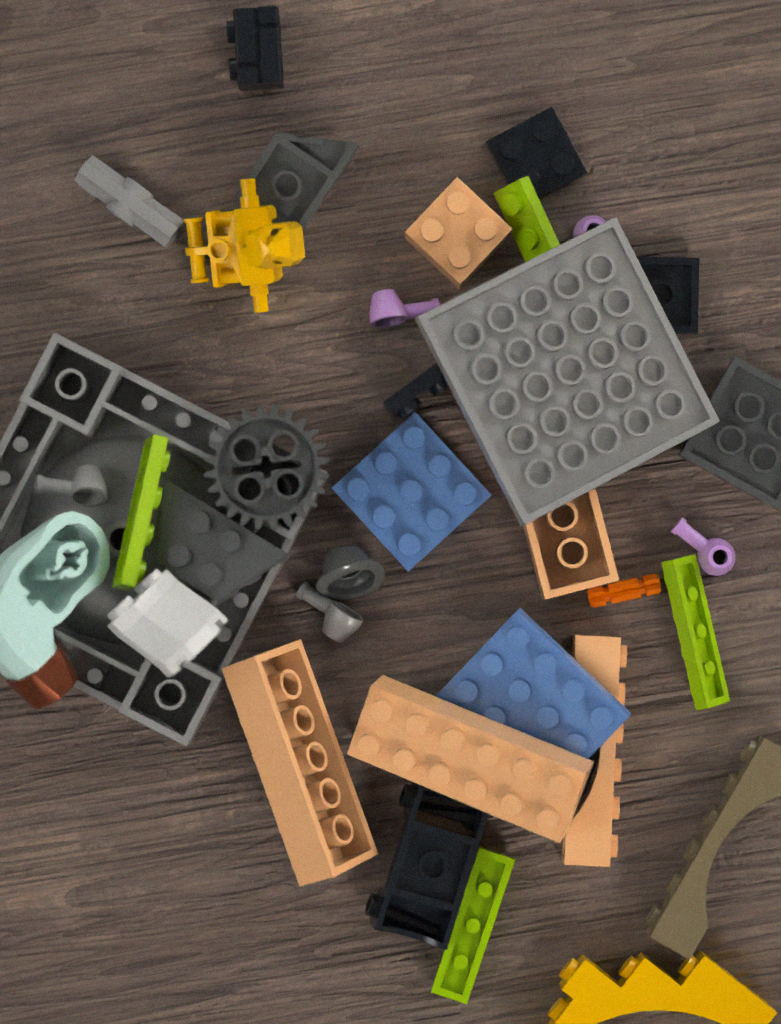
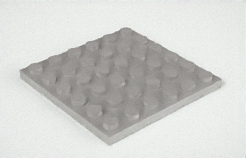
(567, 371)

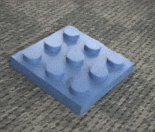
(411, 491)

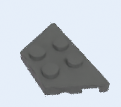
(298, 174)
(209, 547)

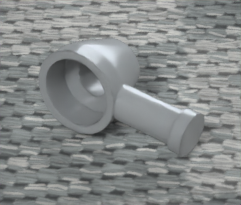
(84, 490)
(339, 619)

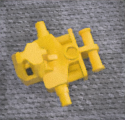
(244, 246)

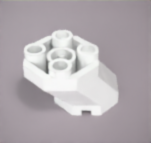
(165, 621)

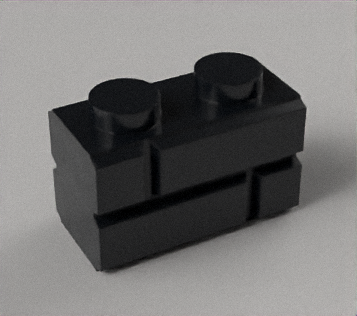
(257, 48)

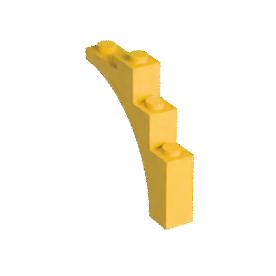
(644, 986)

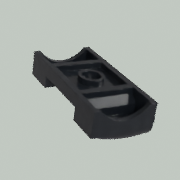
(428, 867)

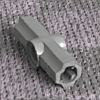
(129, 201)

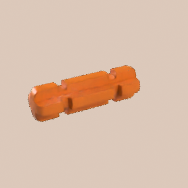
(624, 590)

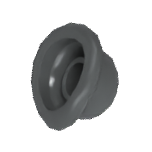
(349, 574)

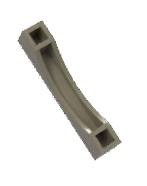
(683, 914)

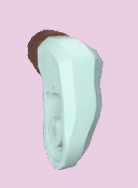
(39, 588)

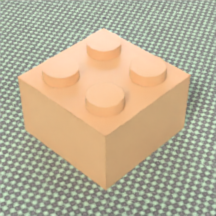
(458, 233)

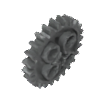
(263, 432)

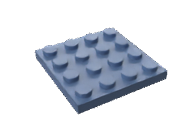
(536, 689)

